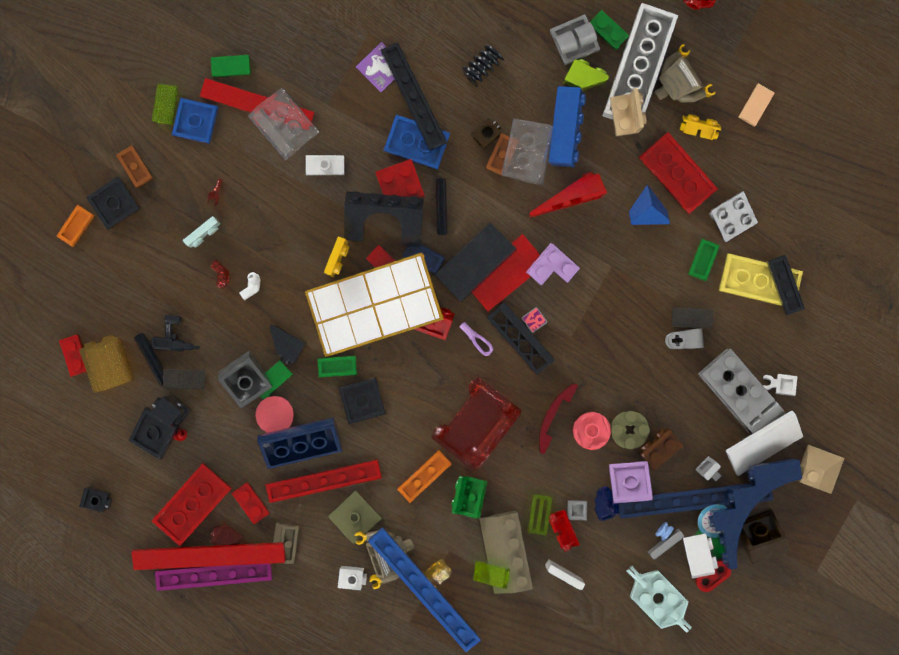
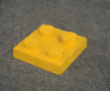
(340, 249)

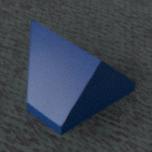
(648, 209)

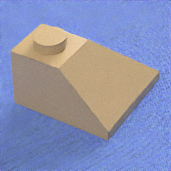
(820, 469)

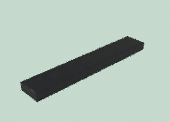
(413, 97)

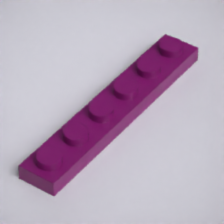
(211, 576)

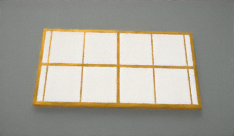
(374, 305)

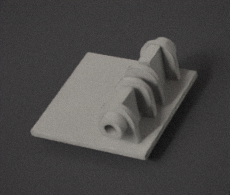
(733, 216)

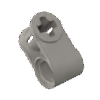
(687, 339)

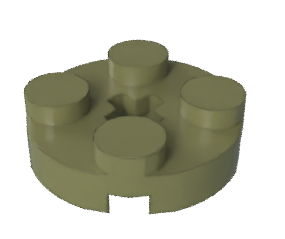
(640, 433)

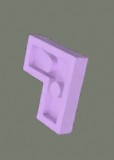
(552, 260)

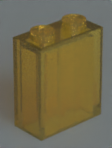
(106, 364)

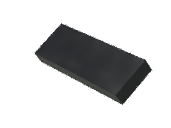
(785, 285)

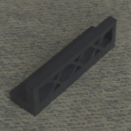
(523, 330)

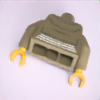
(681, 80)
(383, 571)

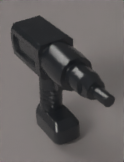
(170, 342)

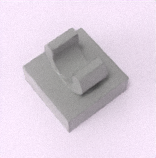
(708, 469)

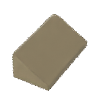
(288, 534)

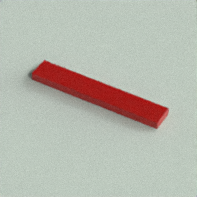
(236, 97)
(323, 481)

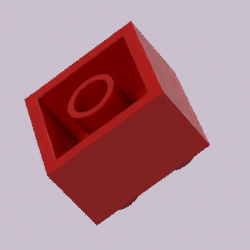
(400, 180)

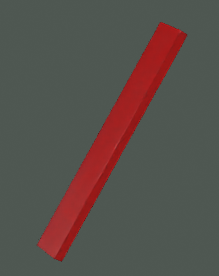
(208, 556)

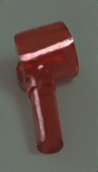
(214, 195)

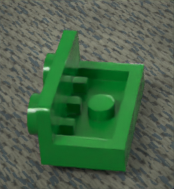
(469, 496)

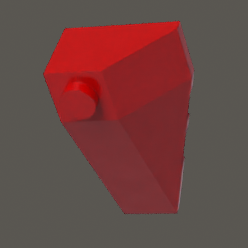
(581, 191)

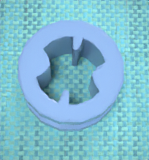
(664, 531)

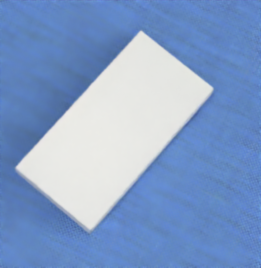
(764, 443)

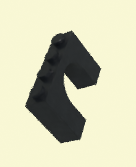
(362, 205)

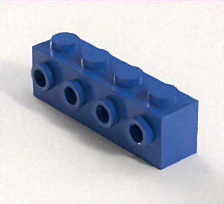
(566, 126)

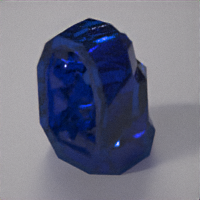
(605, 508)

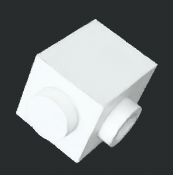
(351, 578)

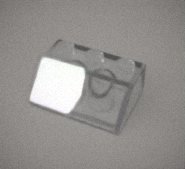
(283, 123)
(527, 151)

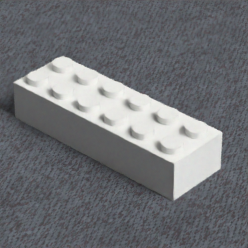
(643, 54)

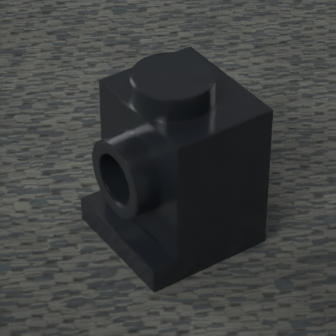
(88, 497)

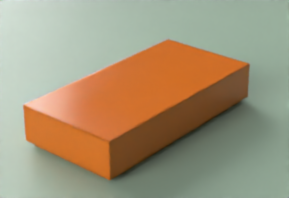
(75, 225)

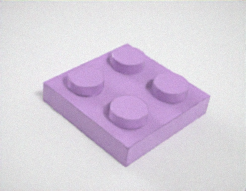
(630, 482)

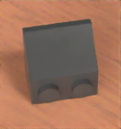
(244, 379)

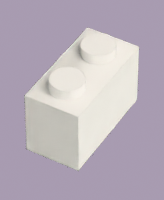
(699, 555)

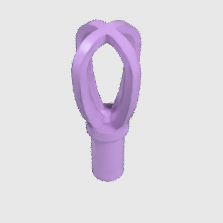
(472, 335)

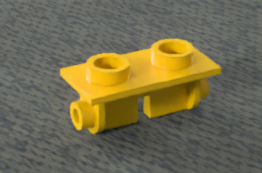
(693, 123)

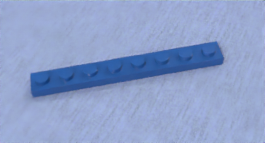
(424, 589)

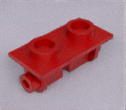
(562, 525)

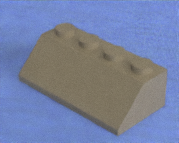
(506, 549)

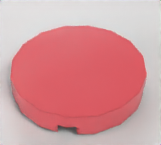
(274, 414)
(591, 430)

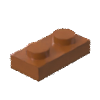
(498, 155)
(134, 166)

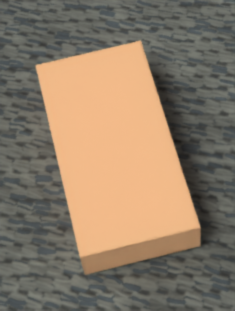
(756, 105)

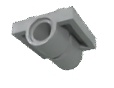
(575, 39)

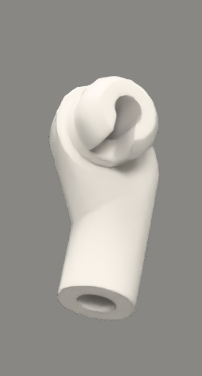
(253, 286)

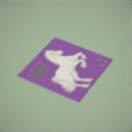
(376, 69)

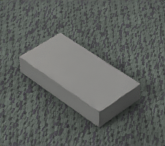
(663, 546)

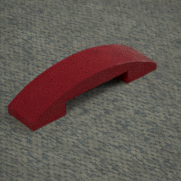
(545, 439)

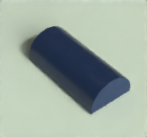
(300, 443)

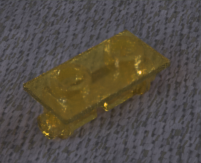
(438, 571)

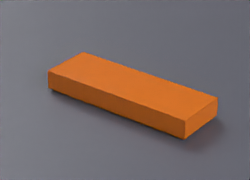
(424, 476)

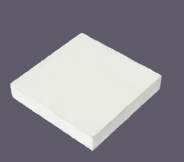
(565, 575)

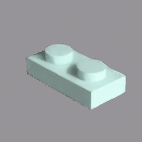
(208, 227)

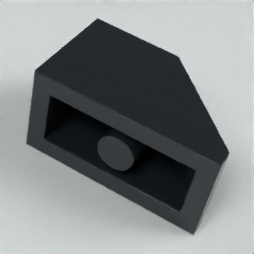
(286, 345)

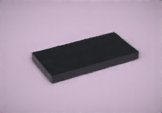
(475, 262)

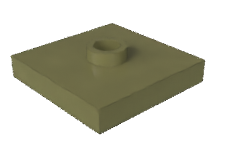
(354, 515)

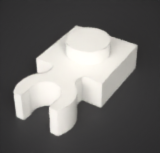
(784, 384)

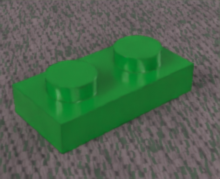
(609, 30)

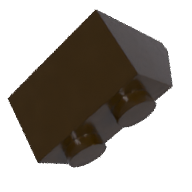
(763, 537)

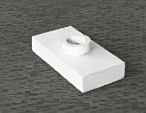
(324, 164)

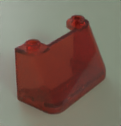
(478, 425)

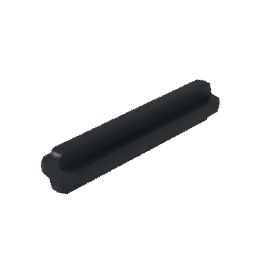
(441, 203)
(150, 357)

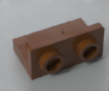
(660, 449)

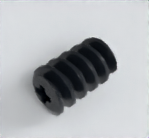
(482, 64)

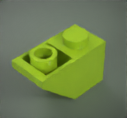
(584, 76)

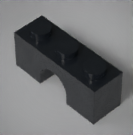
(170, 410)

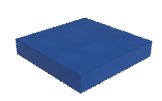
(195, 120)

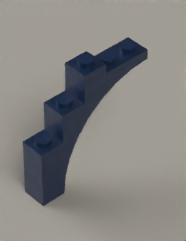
(744, 498)

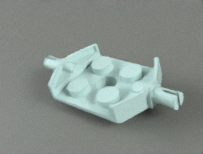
(670, 610)

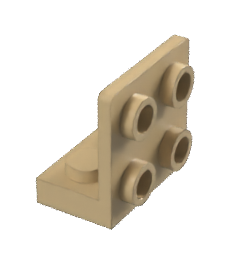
(627, 113)

